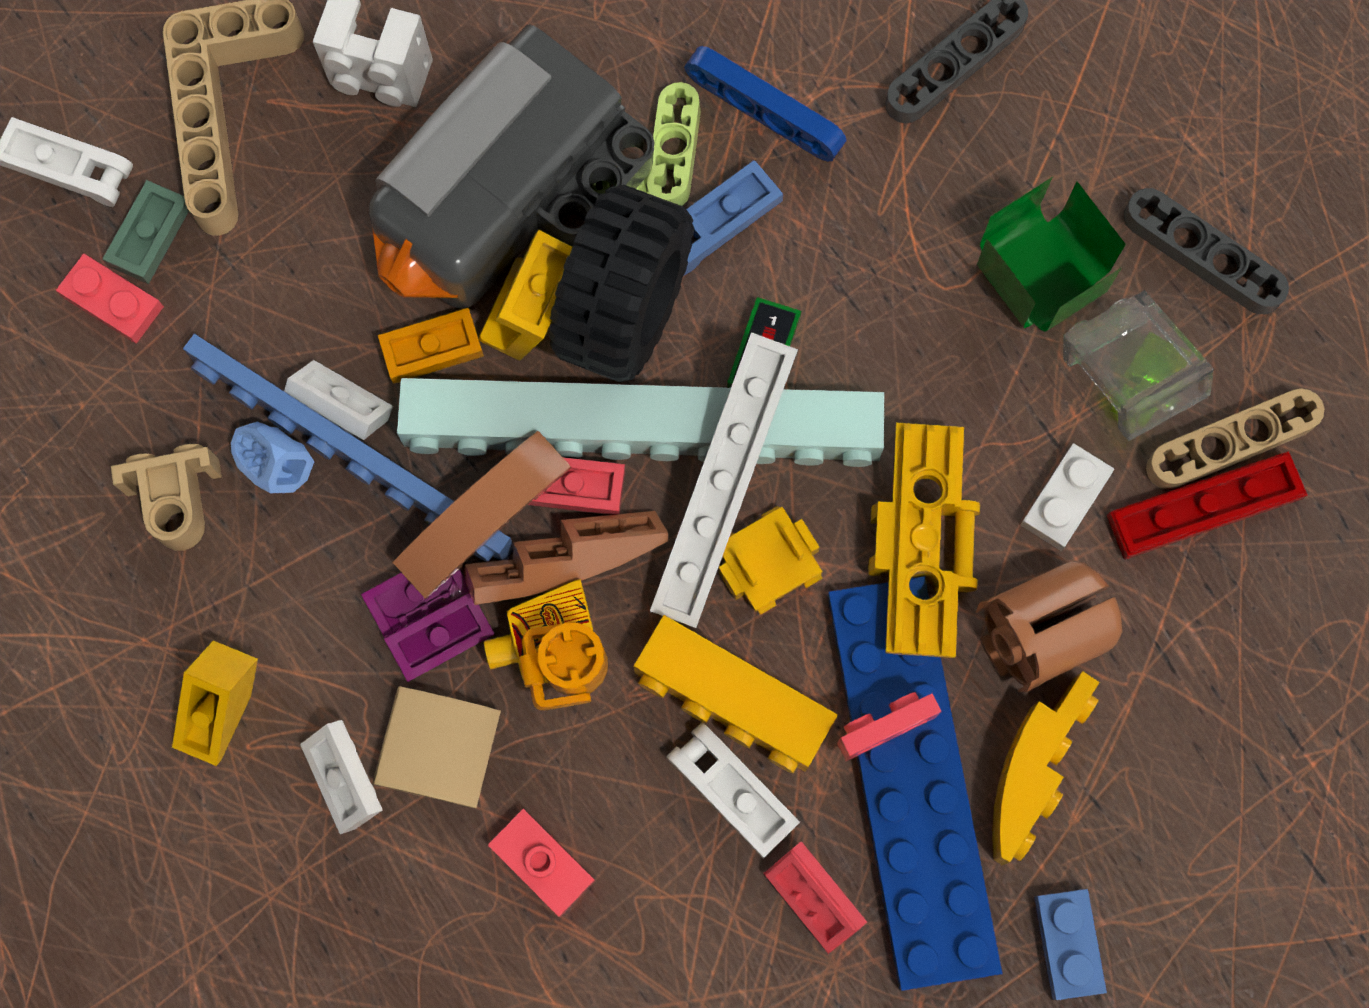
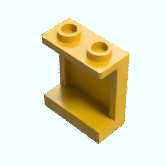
(526, 298)

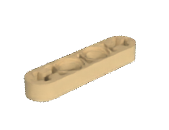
(1237, 443)

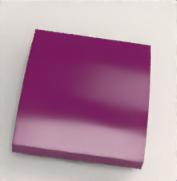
(426, 630)

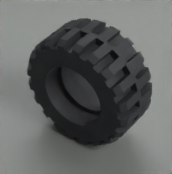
(620, 282)

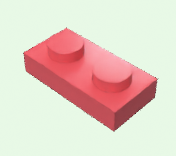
(110, 298)
(586, 488)
(906, 715)

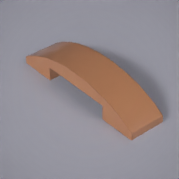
(480, 513)

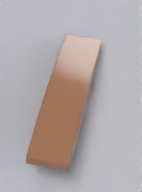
(582, 551)

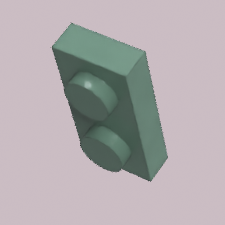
(147, 232)

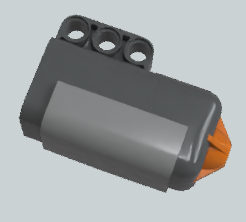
(497, 166)

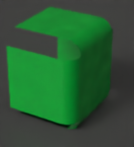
(1051, 266)

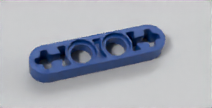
(765, 103)

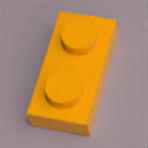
(430, 345)

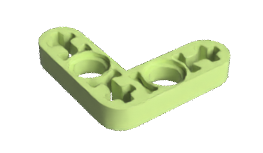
(665, 129)

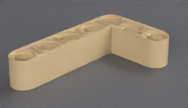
(205, 101)

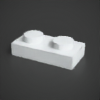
(338, 399)
(1067, 497)
(341, 777)

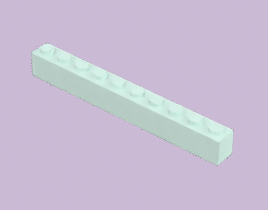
(630, 420)

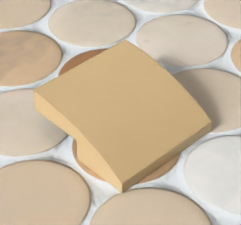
(436, 747)

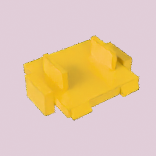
(770, 560)

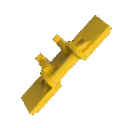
(911, 536)

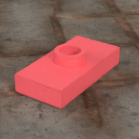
(541, 862)
(815, 897)

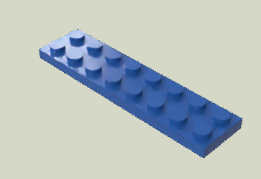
(915, 804)

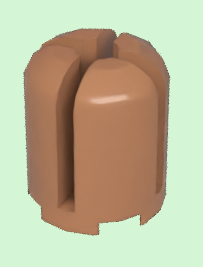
(1044, 655)

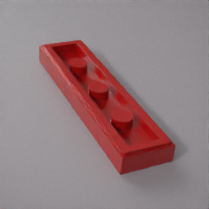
(1206, 505)

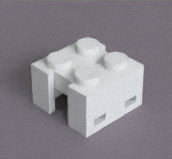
(389, 66)

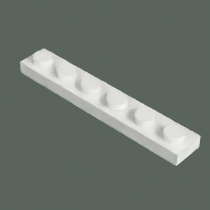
(723, 479)

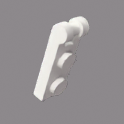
(62, 161)
(734, 791)

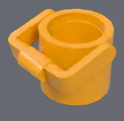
(569, 660)

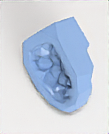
(270, 458)

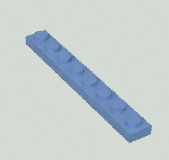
(328, 438)

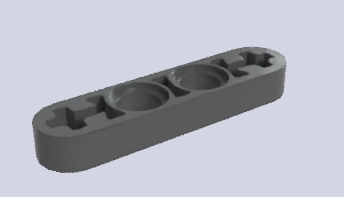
(960, 61)
(1200, 258)

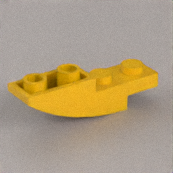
(1026, 782)

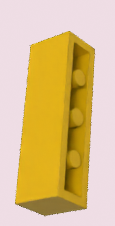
(734, 694)

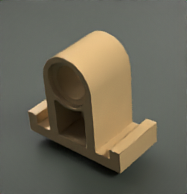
(169, 487)

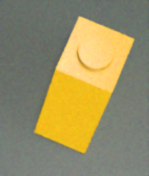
(213, 701)

